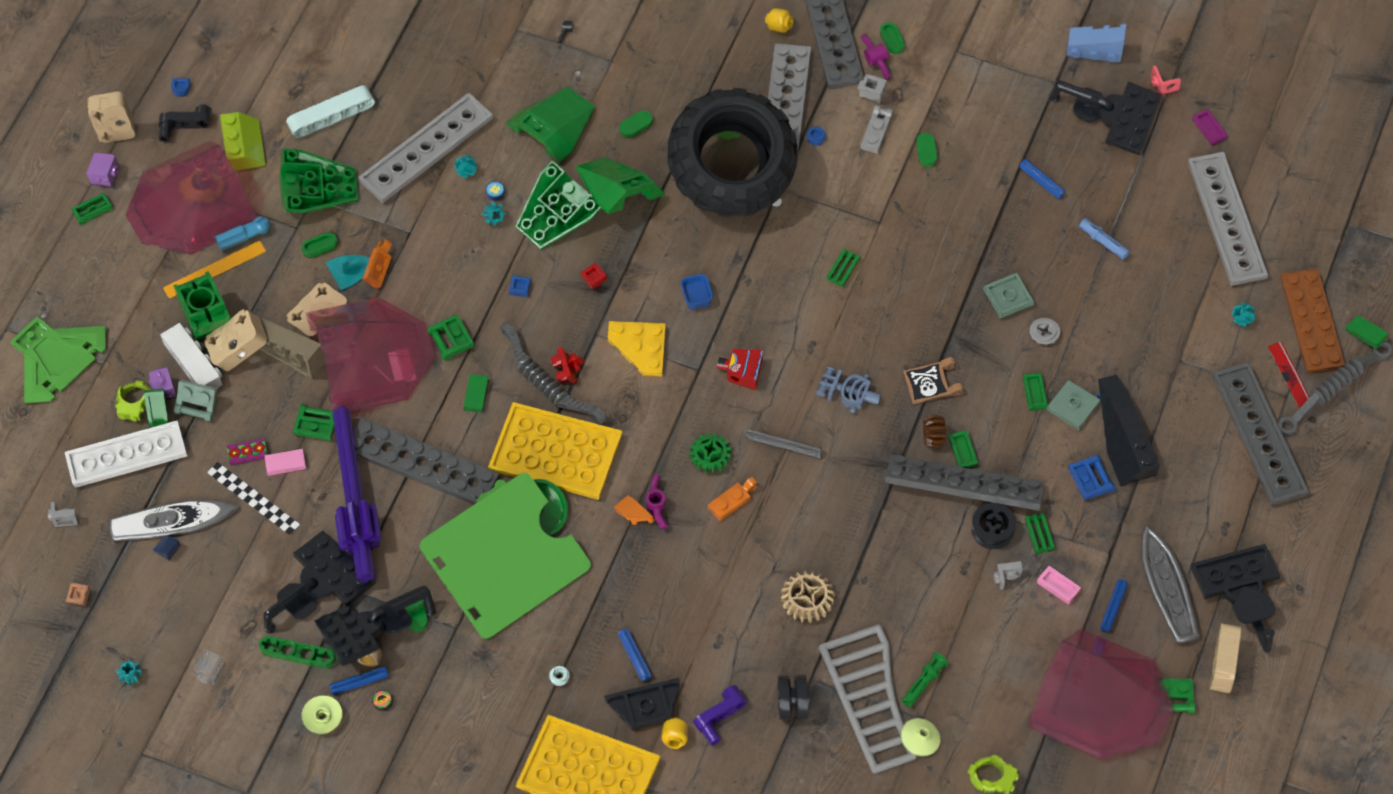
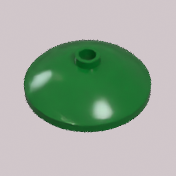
(555, 511)

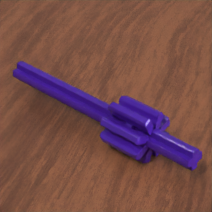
(357, 522)

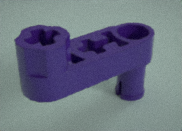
(732, 703)

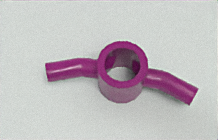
(876, 55)
(656, 495)

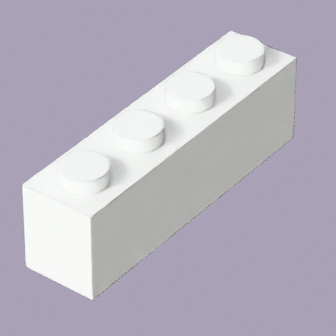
(190, 358)

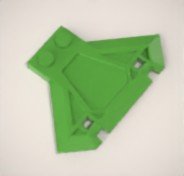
(55, 356)

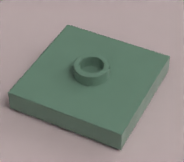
(1008, 295)
(1073, 405)

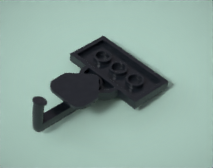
(1125, 114)
(323, 566)
(1240, 580)
(354, 634)

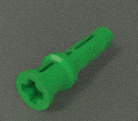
(929, 673)

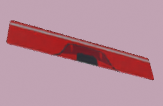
(1289, 373)

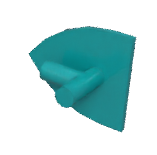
(348, 270)

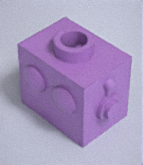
(103, 169)
(161, 379)

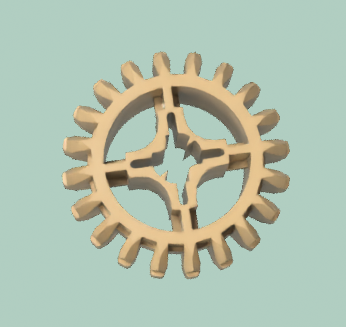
(818, 589)

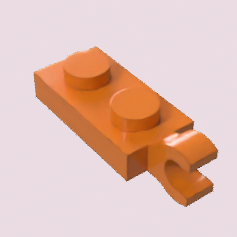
(378, 264)
(732, 499)

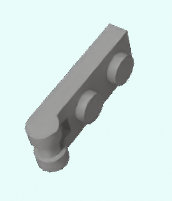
(876, 129)

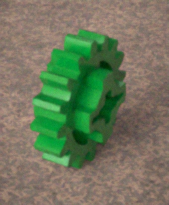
(703, 447)

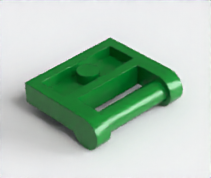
(456, 334)
(314, 427)
(1181, 690)

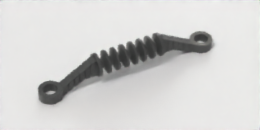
(546, 384)
(1334, 385)

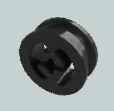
(991, 535)

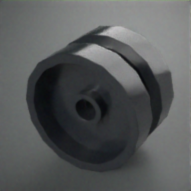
(793, 697)

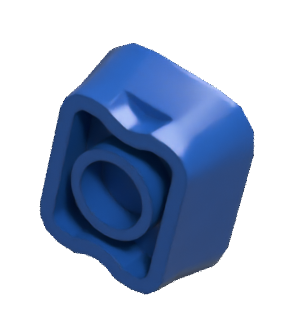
(696, 291)

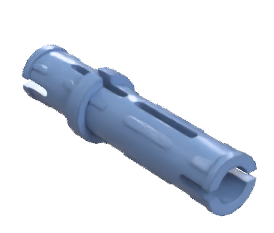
(1098, 234)

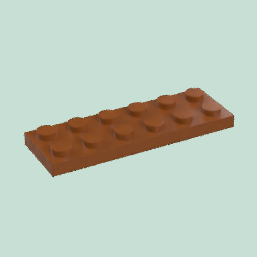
(1312, 321)

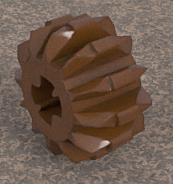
(934, 430)

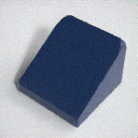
(167, 547)

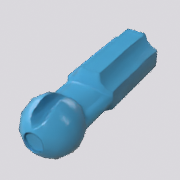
(242, 233)

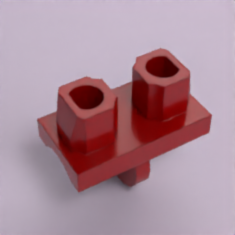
(563, 360)

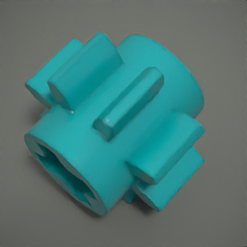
(465, 166)
(497, 210)
(1243, 314)
(129, 672)

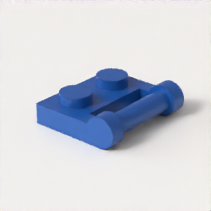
(1086, 480)

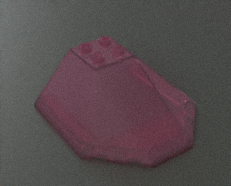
(189, 201)
(371, 352)
(1101, 697)

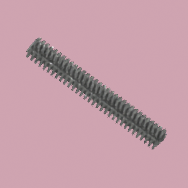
(778, 442)

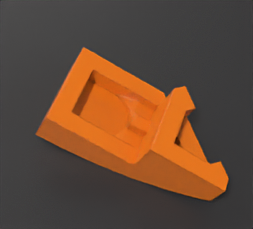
(633, 511)

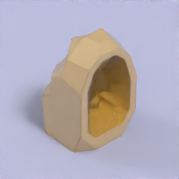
(372, 659)

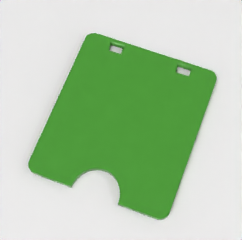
(502, 556)

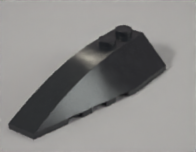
(1125, 435)

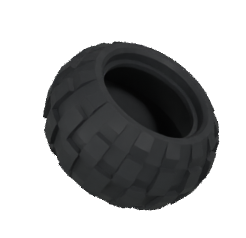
(740, 113)

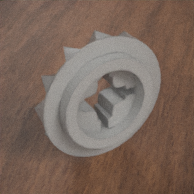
(1040, 325)

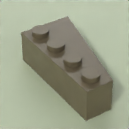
(293, 349)

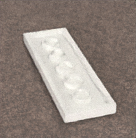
(125, 454)

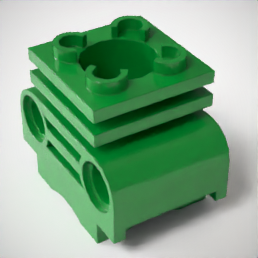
(202, 305)

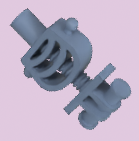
(862, 394)

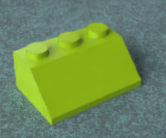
(242, 141)

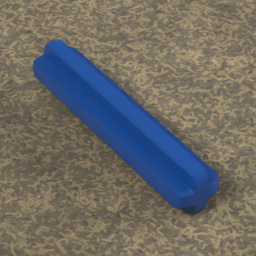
(1042, 178)
(1113, 606)
(634, 655)
(358, 680)

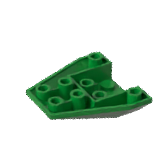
(555, 121)
(314, 182)
(612, 182)
(555, 207)

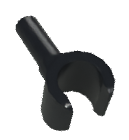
(566, 26)

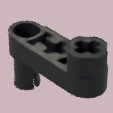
(184, 120)

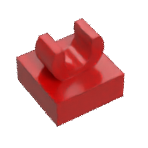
(593, 276)

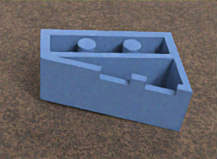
(1097, 44)

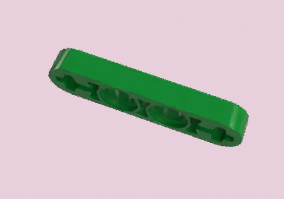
(295, 655)

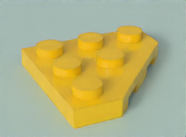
(640, 344)

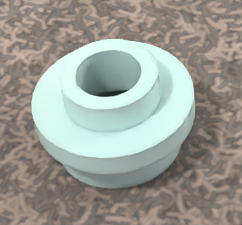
(559, 670)

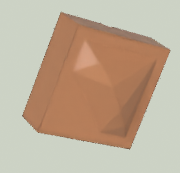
(78, 594)

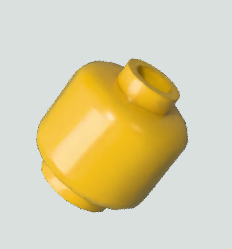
(779, 20)
(675, 733)

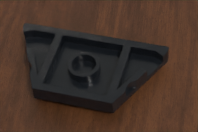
(645, 704)

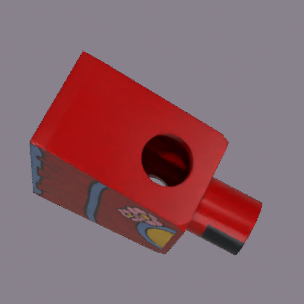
(743, 367)

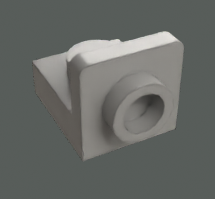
(63, 517)
(1007, 571)

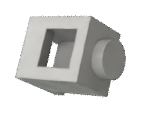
(872, 88)

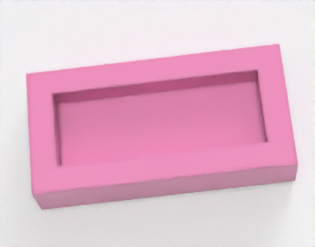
(285, 462)
(1058, 585)

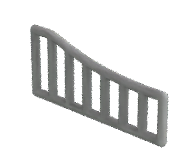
(846, 699)

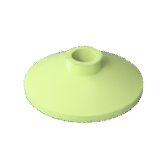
(321, 706)
(917, 743)

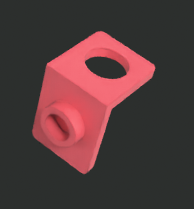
(1162, 86)

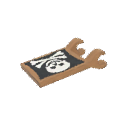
(929, 382)

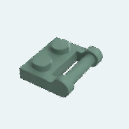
(196, 394)

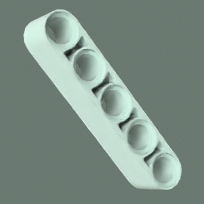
(330, 111)

